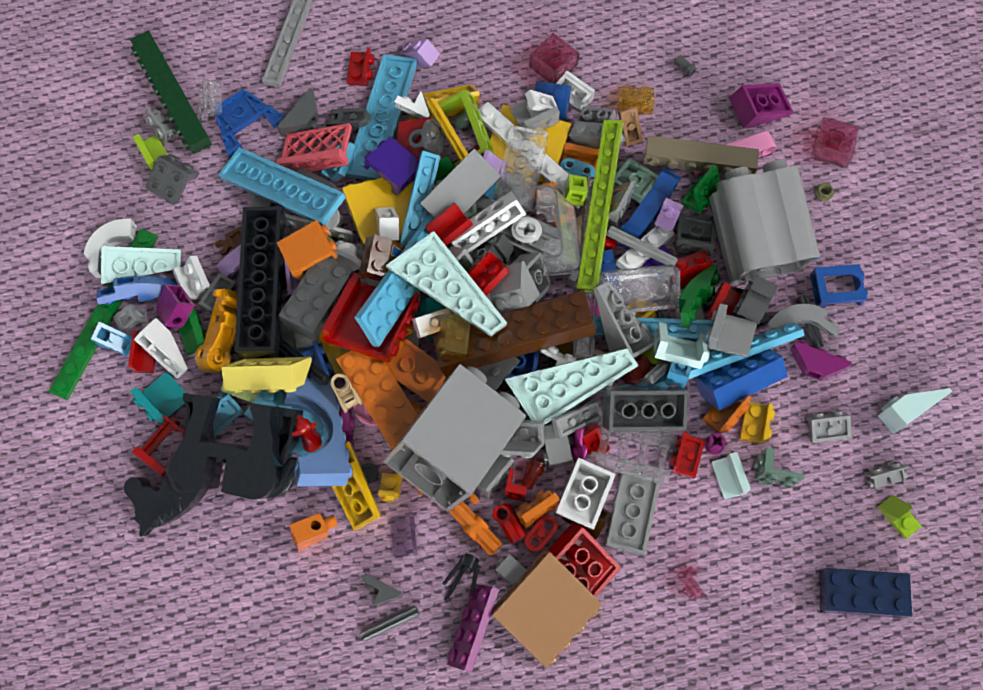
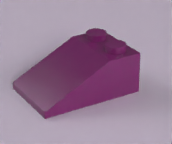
(760, 104)

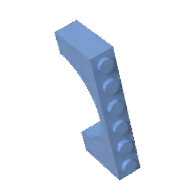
(330, 464)

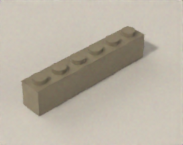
(698, 155)

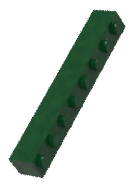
(172, 95)

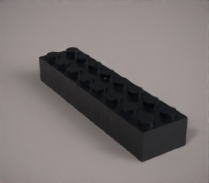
(260, 283)

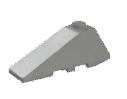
(620, 324)

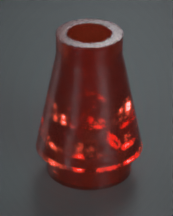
(532, 473)

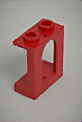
(169, 425)

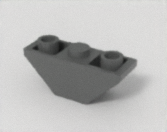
(301, 116)

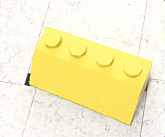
(266, 374)

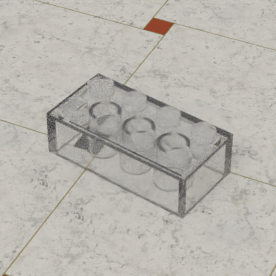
(522, 164)
(646, 286)

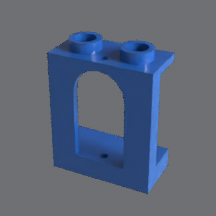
(823, 298)

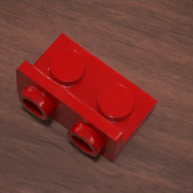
(360, 68)
(488, 272)

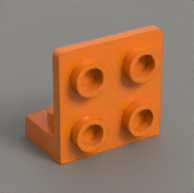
(726, 418)

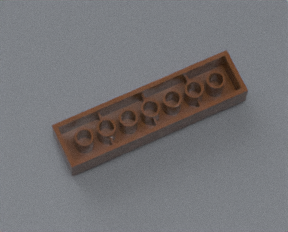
(526, 331)

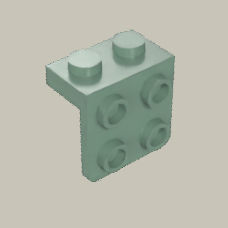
(764, 471)

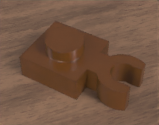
(233, 240)

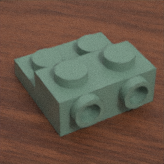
(634, 171)

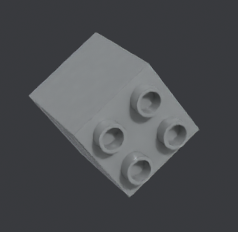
(456, 437)

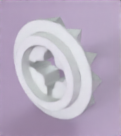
(520, 226)

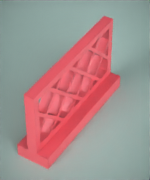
(314, 159)

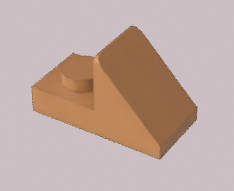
(631, 125)

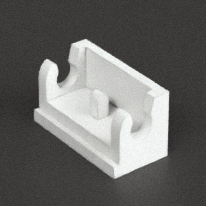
(580, 94)

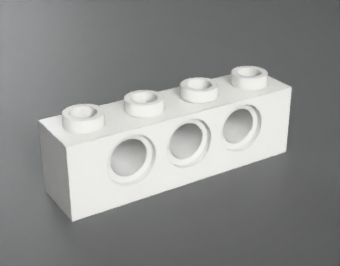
(490, 222)

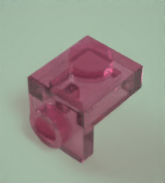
(691, 587)

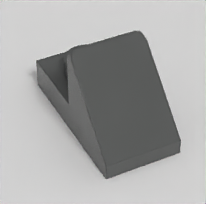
(386, 592)

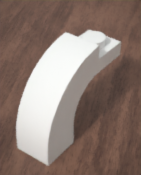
(110, 235)

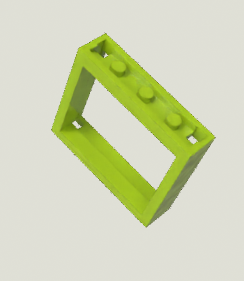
(466, 98)

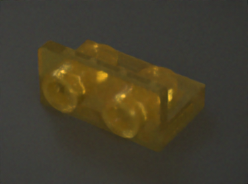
(454, 336)

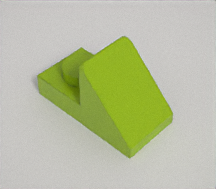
(899, 516)

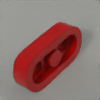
(539, 533)

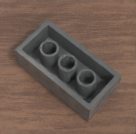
(315, 298)
(645, 408)

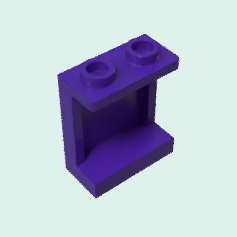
(393, 164)

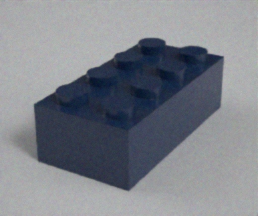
(865, 593)

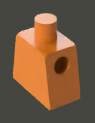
(303, 532)

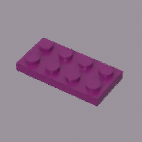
(472, 628)

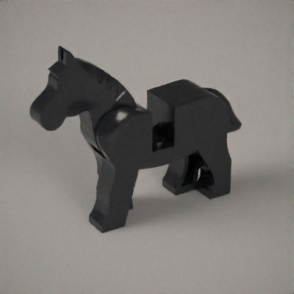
(196, 466)

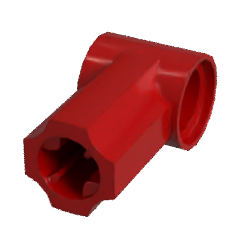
(511, 524)

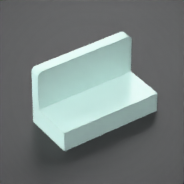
(731, 476)

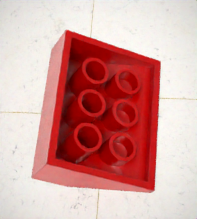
(584, 558)

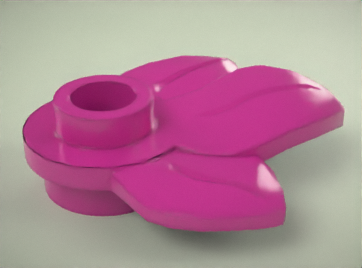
(579, 450)

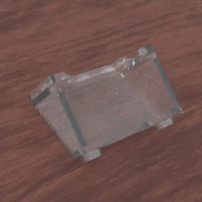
(560, 254)

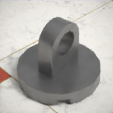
(431, 139)

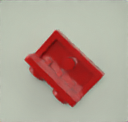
(688, 455)

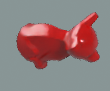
(310, 438)

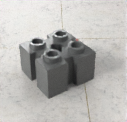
(498, 245)
(755, 300)

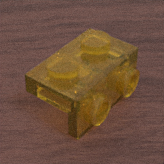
(641, 97)

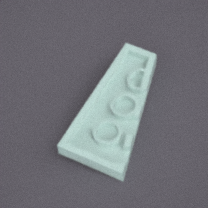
(131, 261)

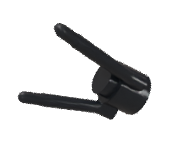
(467, 564)

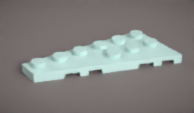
(440, 275)

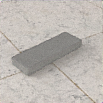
(576, 418)

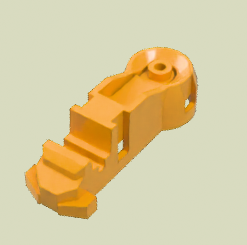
(220, 334)

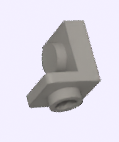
(129, 317)

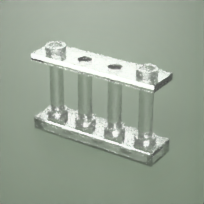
(658, 439)

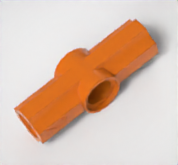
(476, 528)

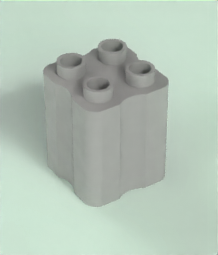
(763, 222)

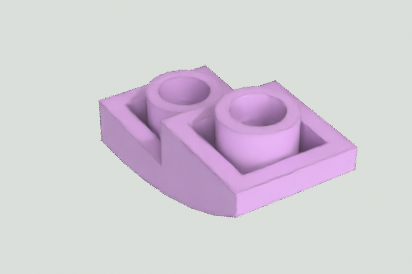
(230, 263)

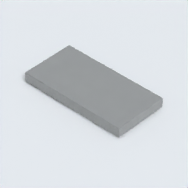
(462, 185)
(632, 514)

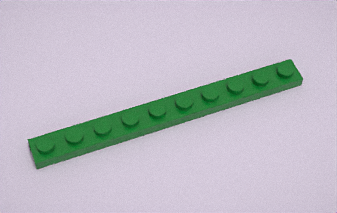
(84, 347)

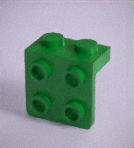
(699, 194)

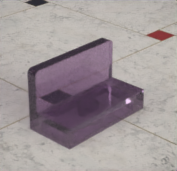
(404, 535)

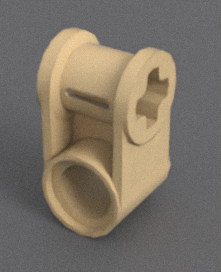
(345, 393)

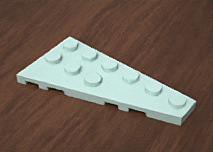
(558, 388)

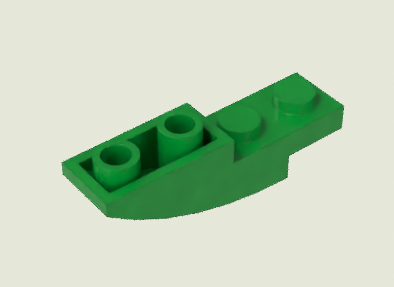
(696, 293)

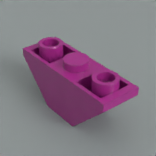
(818, 362)

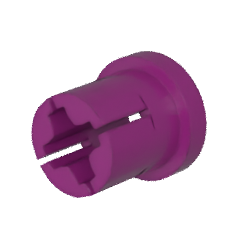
(715, 449)

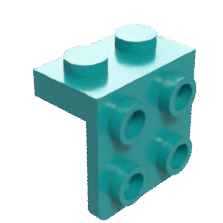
(160, 398)

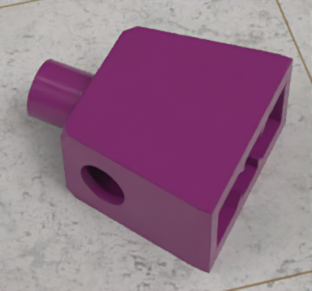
(174, 306)

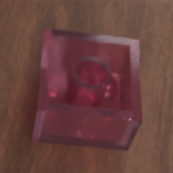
(553, 58)
(835, 142)

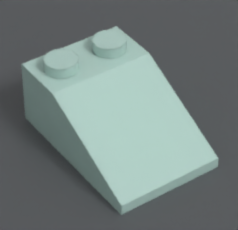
(902, 411)

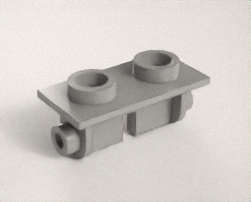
(156, 121)
(894, 472)

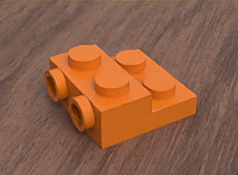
(542, 505)

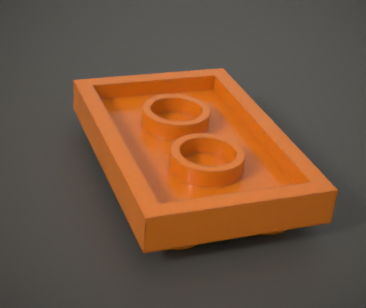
(416, 370)

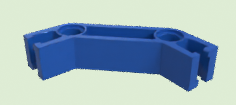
(651, 205)

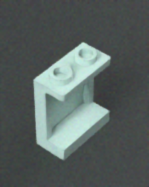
(679, 349)

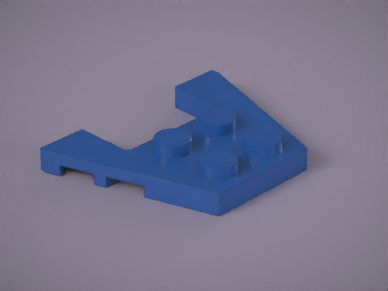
(238, 113)

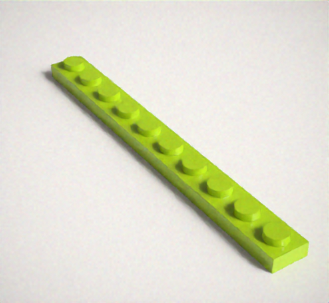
(600, 206)

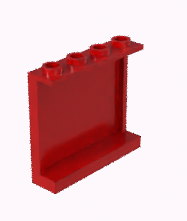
(344, 331)

